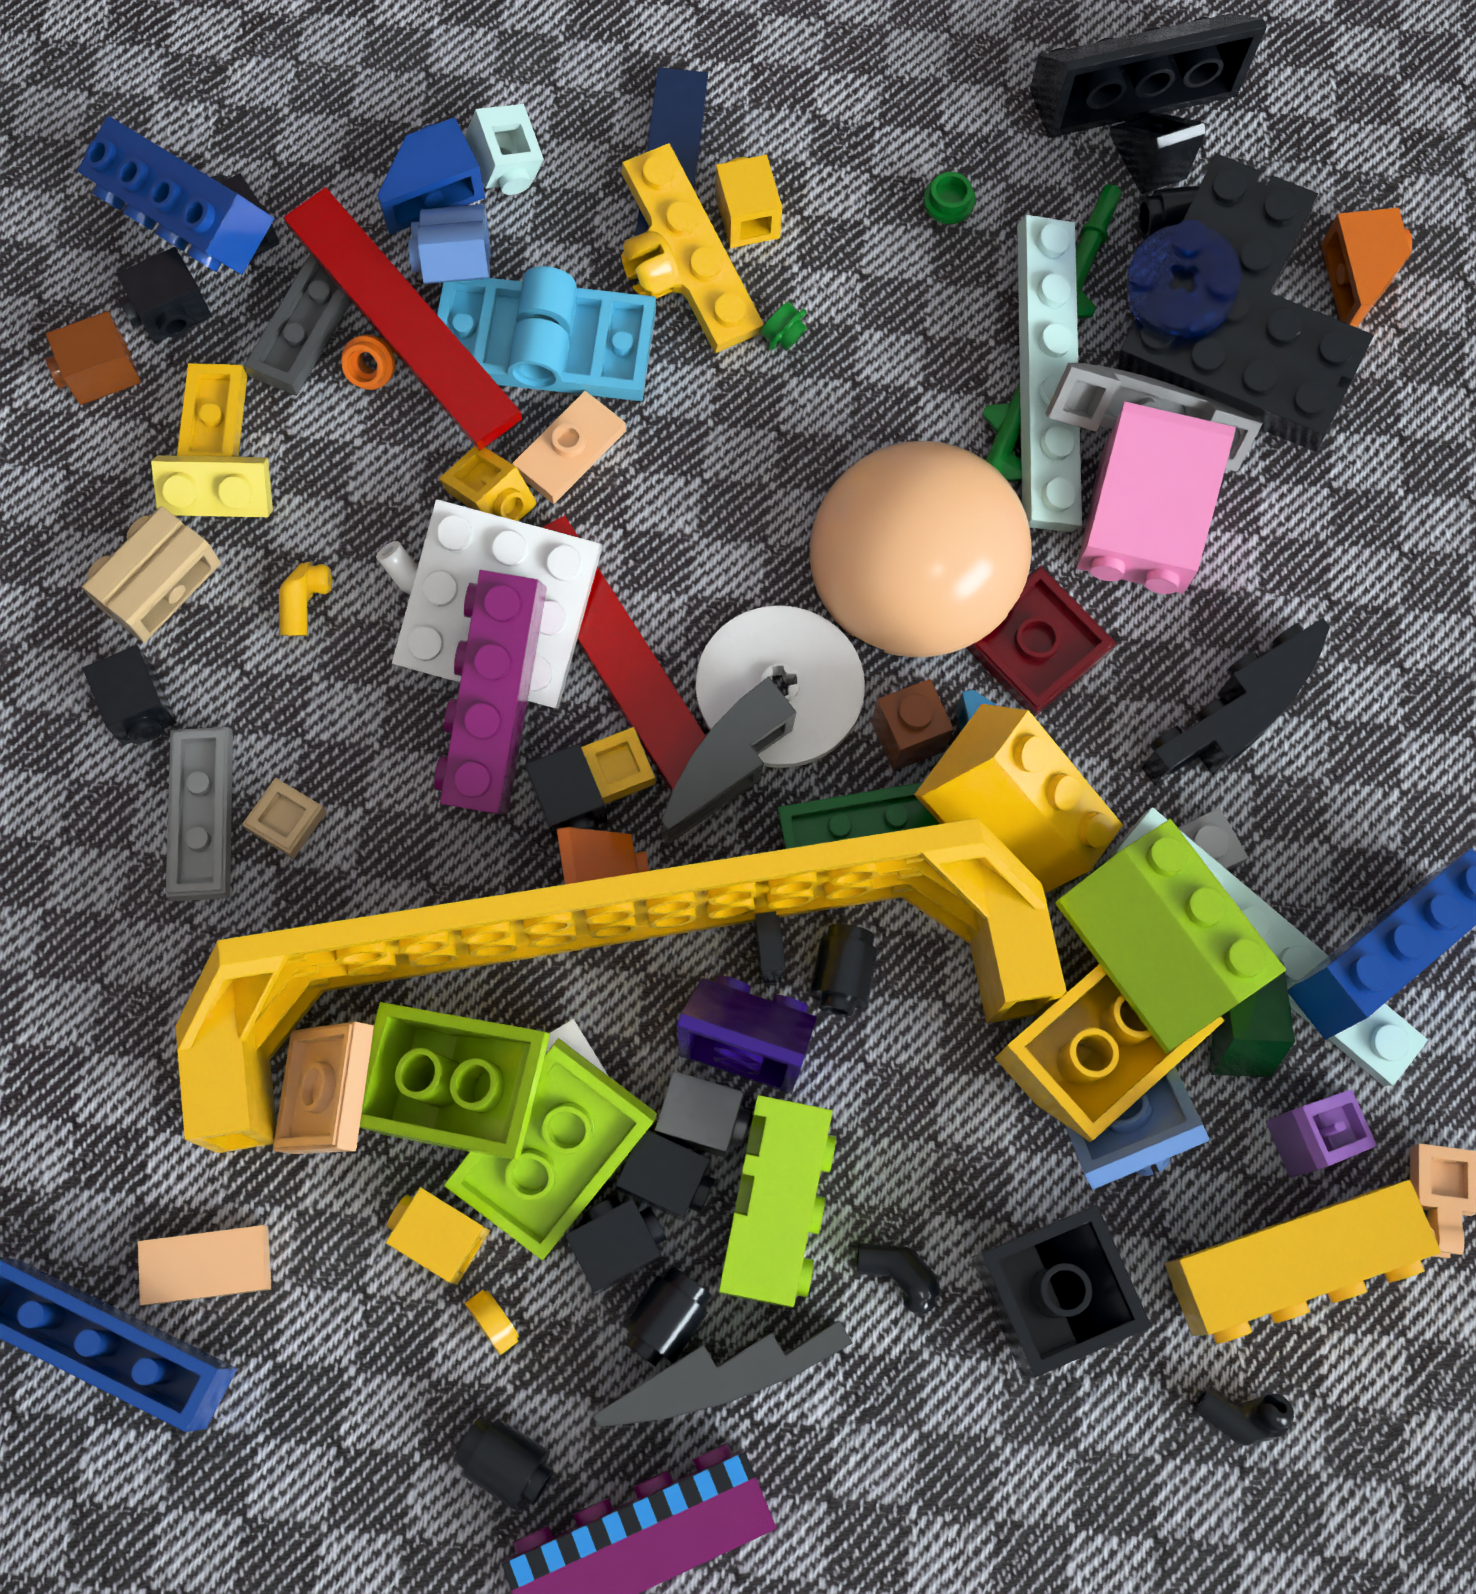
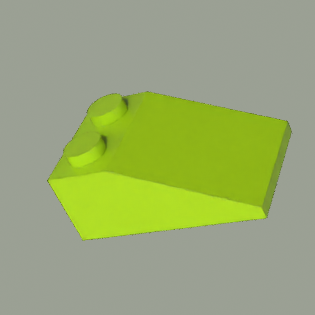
(452, 1080)

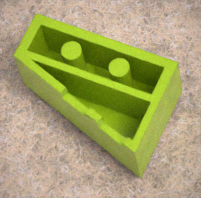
(778, 1203)

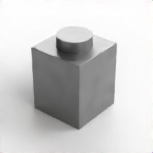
(702, 1115)

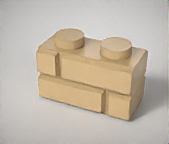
(150, 573)

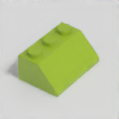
(1169, 935)

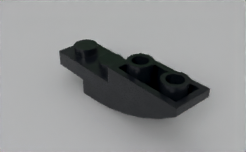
(1246, 707)

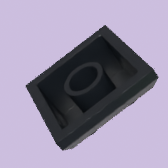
(1061, 1292)

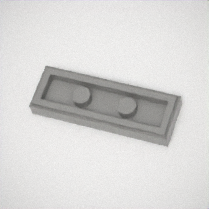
(199, 814)

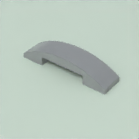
(1095, 394)

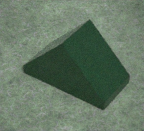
(1254, 1033)

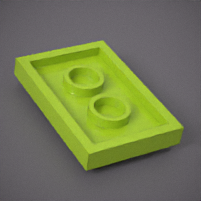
(572, 1146)

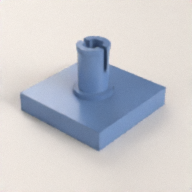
(1144, 1135)

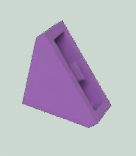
(1320, 1133)

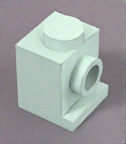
(505, 147)

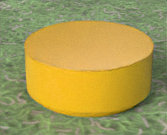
(492, 1321)

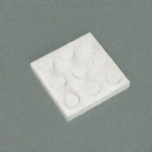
(471, 540)

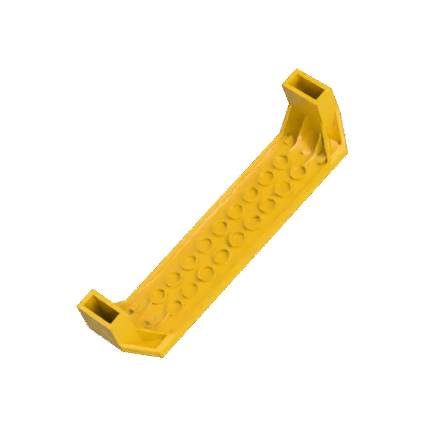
(268, 981)

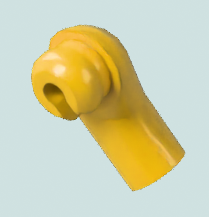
(296, 593)

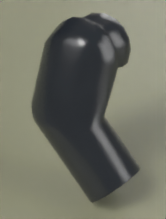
(906, 1268)
(1247, 1421)

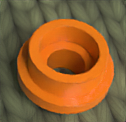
(358, 372)

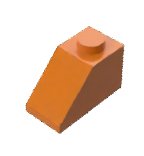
(1363, 258)
(598, 854)

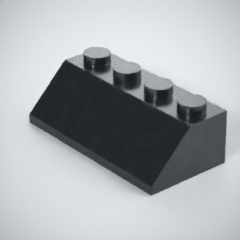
(1144, 73)

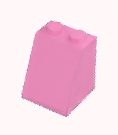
(1154, 498)

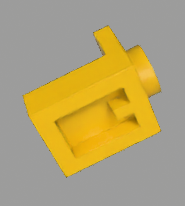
(489, 485)

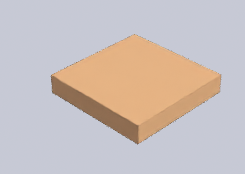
(323, 1089)

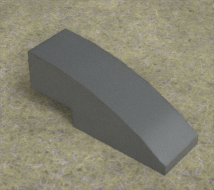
(728, 758)

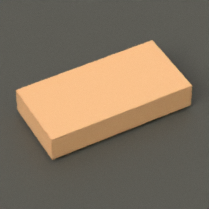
(204, 1265)

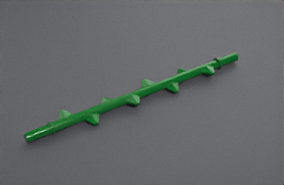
(1007, 417)

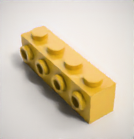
(1303, 1259)

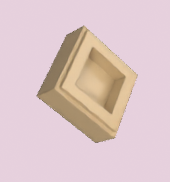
(284, 818)

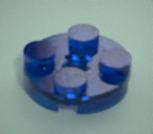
(1187, 248)

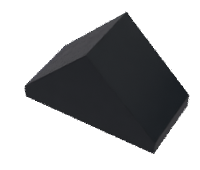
(1158, 148)

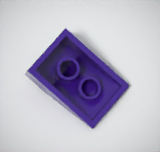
(745, 1032)

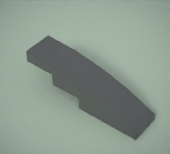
(698, 1384)

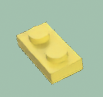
(213, 485)

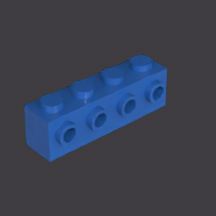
(176, 196)

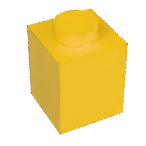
(748, 201)
(435, 1235)

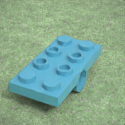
(553, 333)

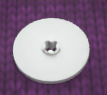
(805, 652)

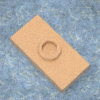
(569, 447)

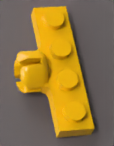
(684, 251)

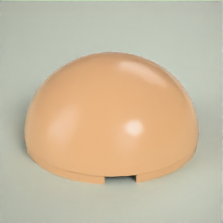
(920, 549)

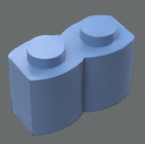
(451, 244)

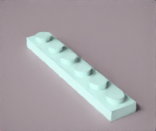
(1046, 346)
(1379, 1044)

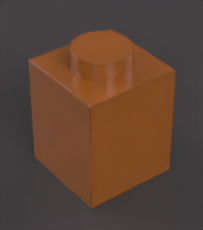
(91, 358)
(911, 724)

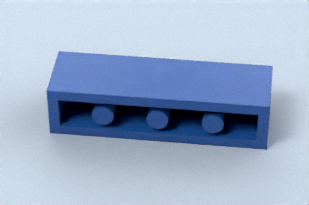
(1390, 949)
(110, 1348)

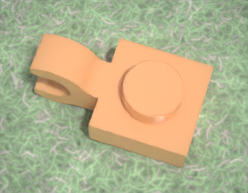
(1447, 1189)

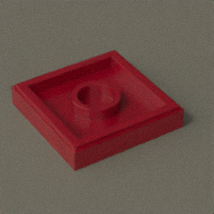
(1042, 644)

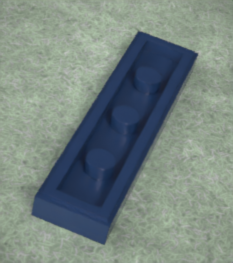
(678, 120)

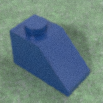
(430, 172)

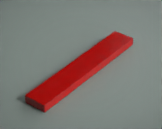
(403, 319)
(635, 678)

